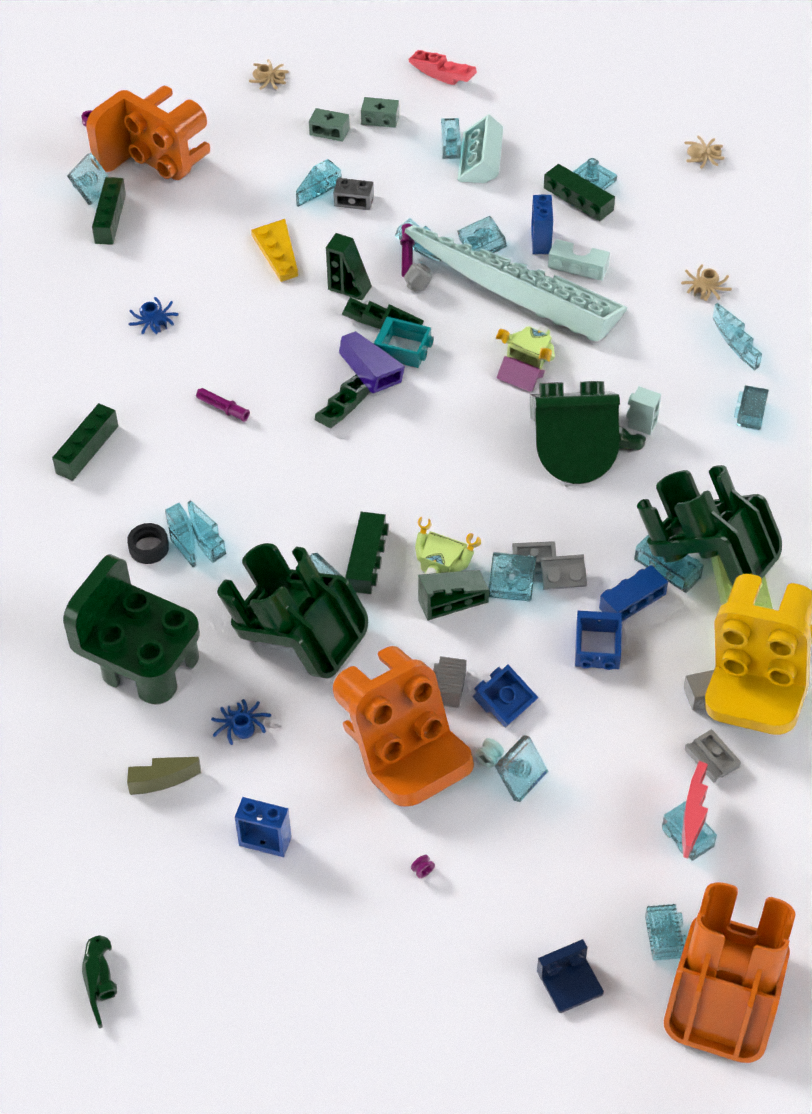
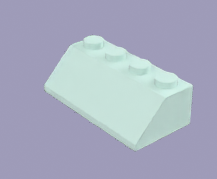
(481, 151)

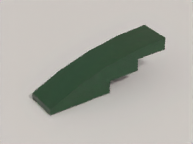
(374, 314)
(343, 402)

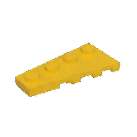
(277, 248)

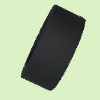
(148, 530)

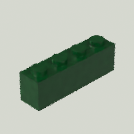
(579, 192)
(109, 210)
(85, 441)
(366, 551)

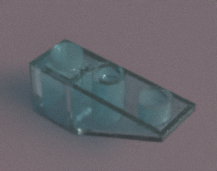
(318, 181)

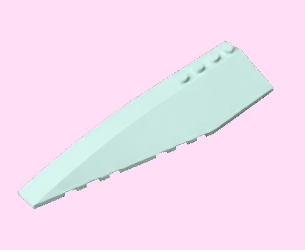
(547, 296)

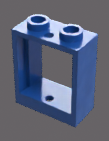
(542, 224)
(608, 622)
(272, 829)

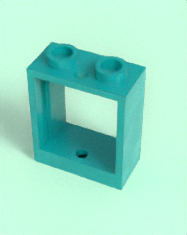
(406, 330)

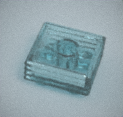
(483, 235)
(505, 564)

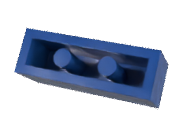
(634, 593)

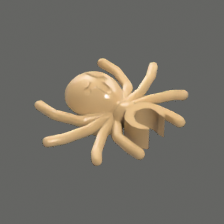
(267, 74)
(702, 153)
(707, 282)

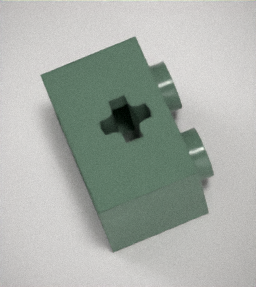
(380, 112)
(329, 124)

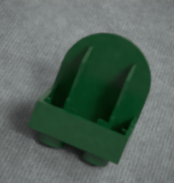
(576, 430)

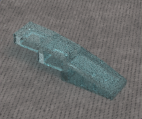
(738, 340)

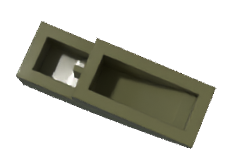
(162, 774)

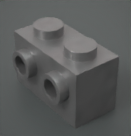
(353, 193)

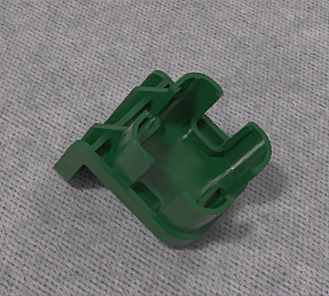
(732, 526)
(297, 609)
(130, 631)

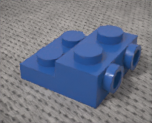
(504, 695)

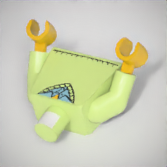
(529, 345)
(442, 553)

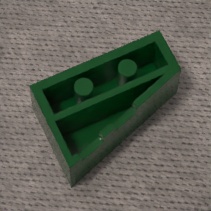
(345, 268)

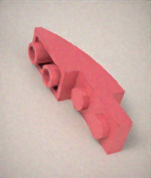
(438, 67)

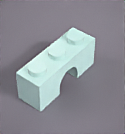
(591, 265)

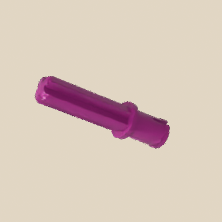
(407, 250)
(223, 404)

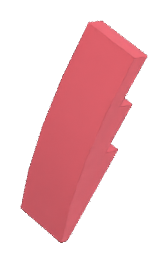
(694, 812)

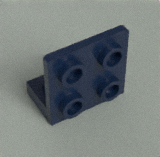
(569, 976)

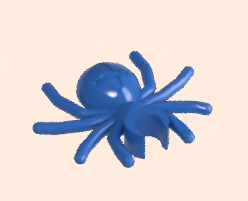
(153, 316)
(240, 721)

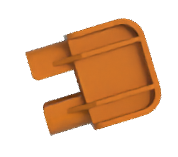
(139, 129)
(402, 729)
(730, 977)

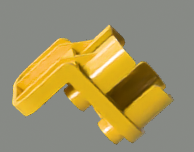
(761, 658)

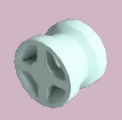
(489, 752)

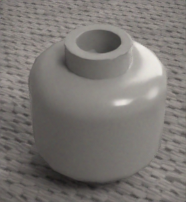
(418, 277)

